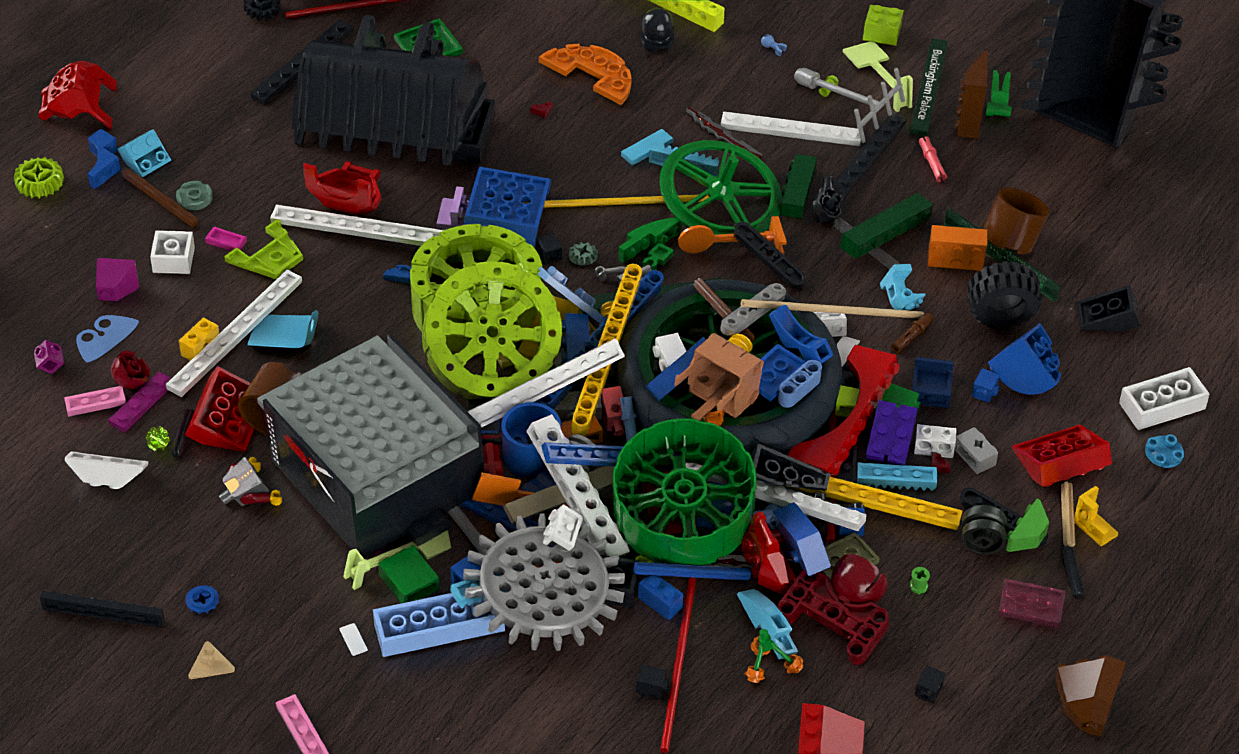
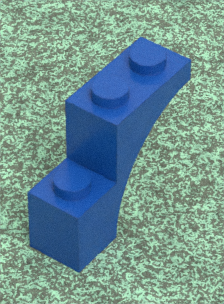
(103, 147)
(795, 336)

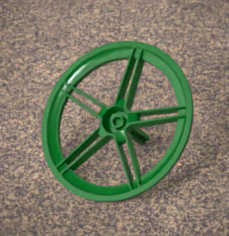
(719, 186)

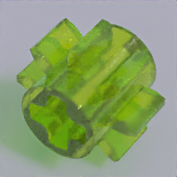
(157, 438)

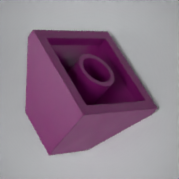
(115, 278)

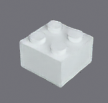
(172, 252)

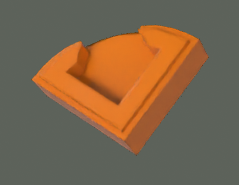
(715, 417)

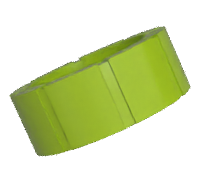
(464, 246)
(434, 340)

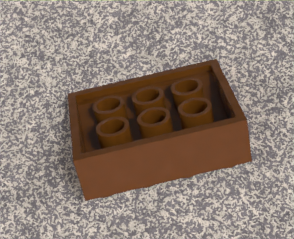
(972, 99)

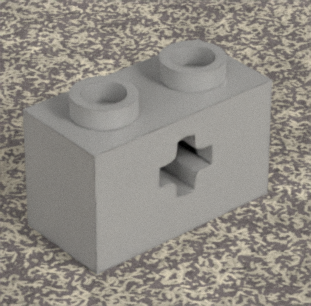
(976, 450)

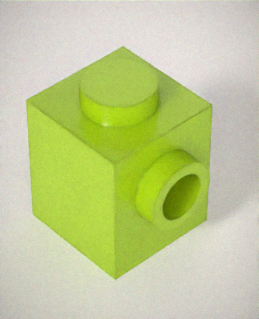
(846, 401)

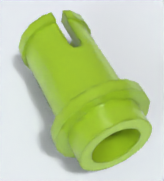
(831, 79)

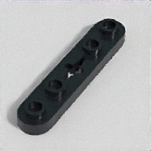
(777, 263)
(971, 497)

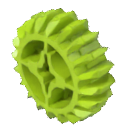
(38, 177)

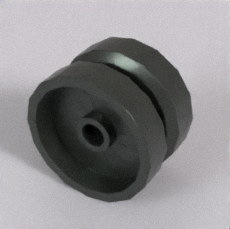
(983, 529)

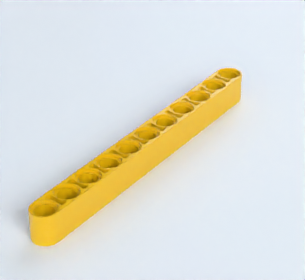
(613, 329)

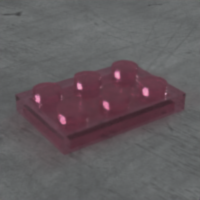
(1032, 603)

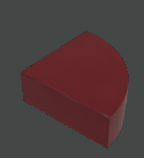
(542, 109)
(939, 462)

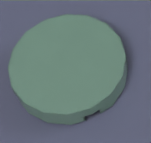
(194, 195)

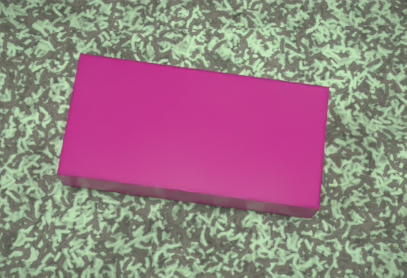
(225, 239)

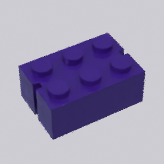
(891, 433)

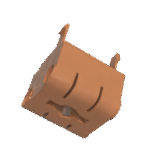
(722, 377)

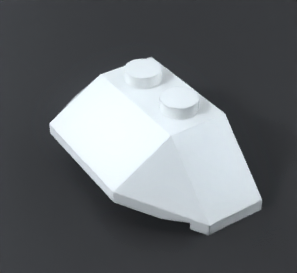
(104, 470)

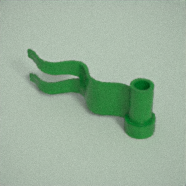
(999, 99)

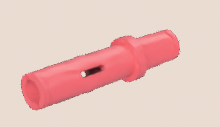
(930, 154)

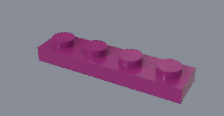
(140, 402)

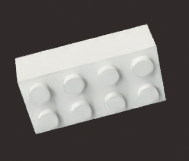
(1164, 398)

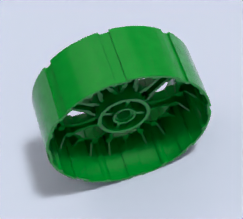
(698, 444)

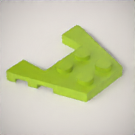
(273, 258)

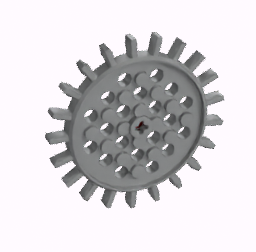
(543, 583)

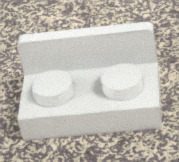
(835, 323)
(563, 527)

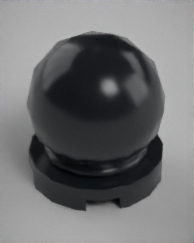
(657, 30)

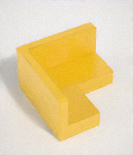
(1089, 521)

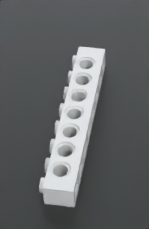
(576, 500)

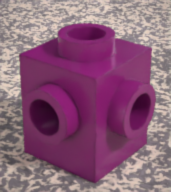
(48, 356)

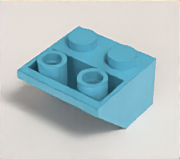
(144, 153)

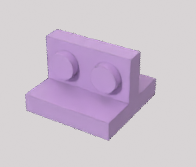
(453, 210)

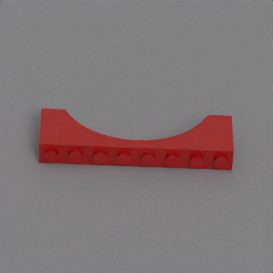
(874, 372)

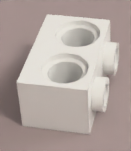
(935, 439)

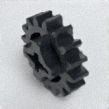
(261, 8)

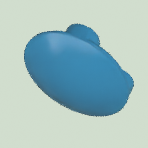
(1164, 451)

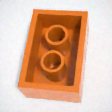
(957, 248)

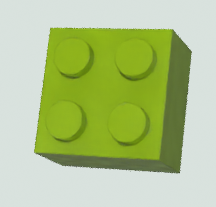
(883, 25)

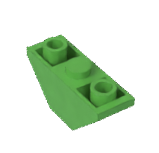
(1030, 529)

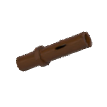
(917, 328)

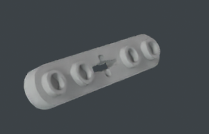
(743, 317)

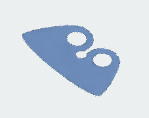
(114, 334)

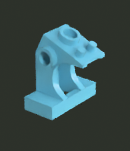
(896, 288)

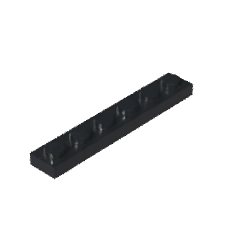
(102, 609)

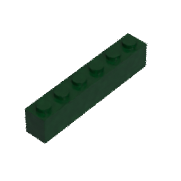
(886, 225)

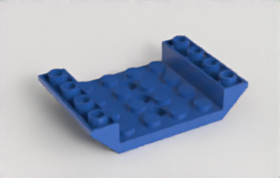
(511, 214)

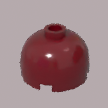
(129, 370)

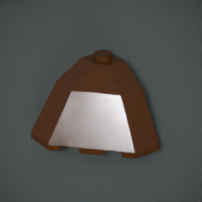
(1089, 691)

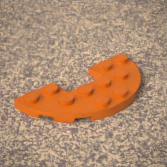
(596, 61)

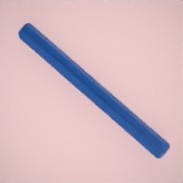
(692, 571)

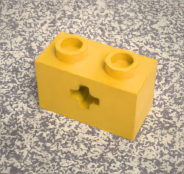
(198, 338)

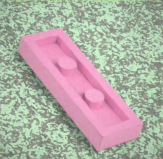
(95, 401)

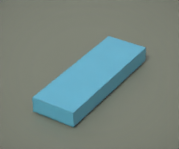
(641, 149)

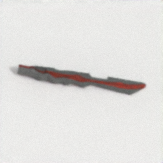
(720, 132)

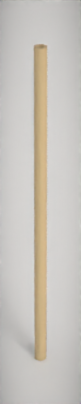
(832, 309)

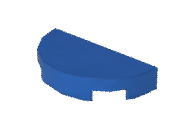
(398, 274)

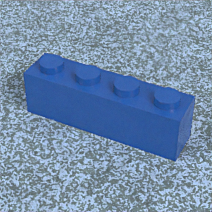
(575, 334)

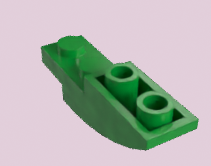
(648, 235)

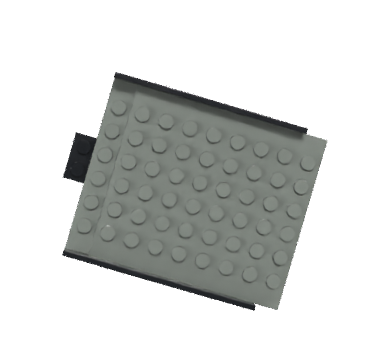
(375, 445)

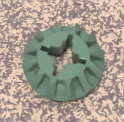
(586, 258)

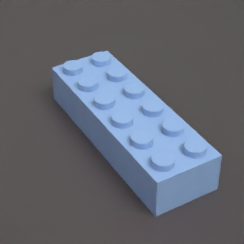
(428, 624)

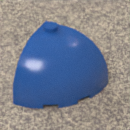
(1028, 363)

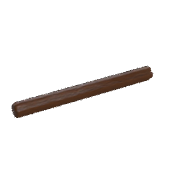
(160, 197)

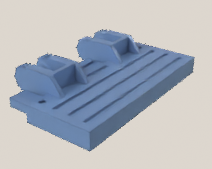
(579, 298)

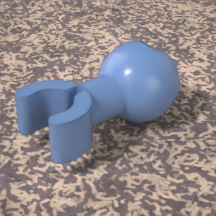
(768, 41)

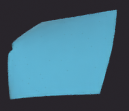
(285, 331)

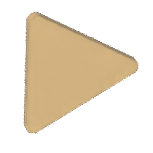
(210, 663)

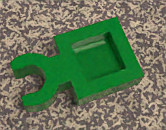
(658, 255)

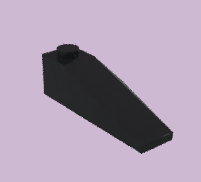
(783, 470)

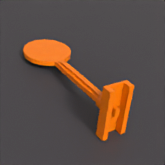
(700, 237)

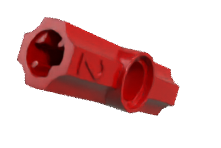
(492, 460)

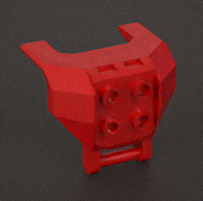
(77, 91)
(344, 189)
(766, 557)

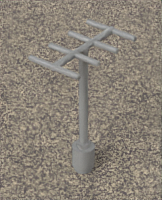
(812, 79)

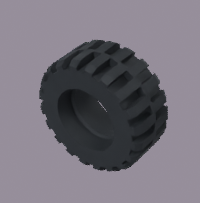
(1004, 295)

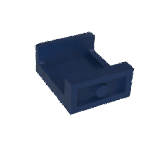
(933, 381)

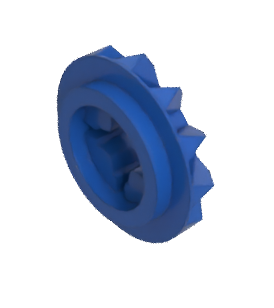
(207, 593)

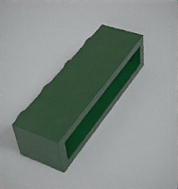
(797, 186)

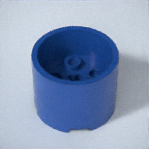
(517, 447)

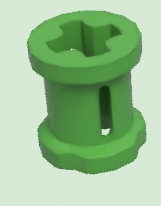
(919, 580)

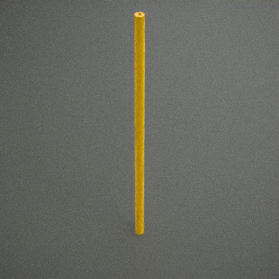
(613, 201)

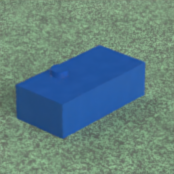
(801, 539)

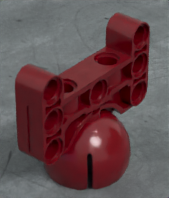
(847, 594)

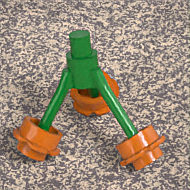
(762, 645)

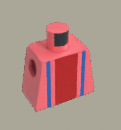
(612, 410)

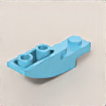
(767, 616)

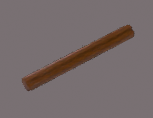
(718, 304)

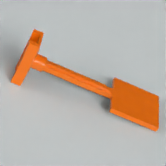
(499, 490)

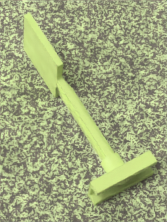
(871, 55)
(357, 565)

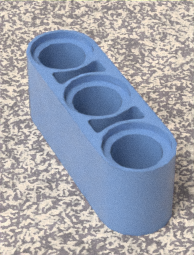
(799, 383)

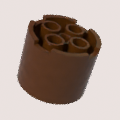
(1016, 220)
(267, 379)

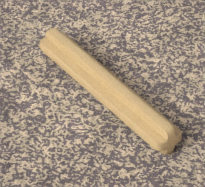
(1067, 514)

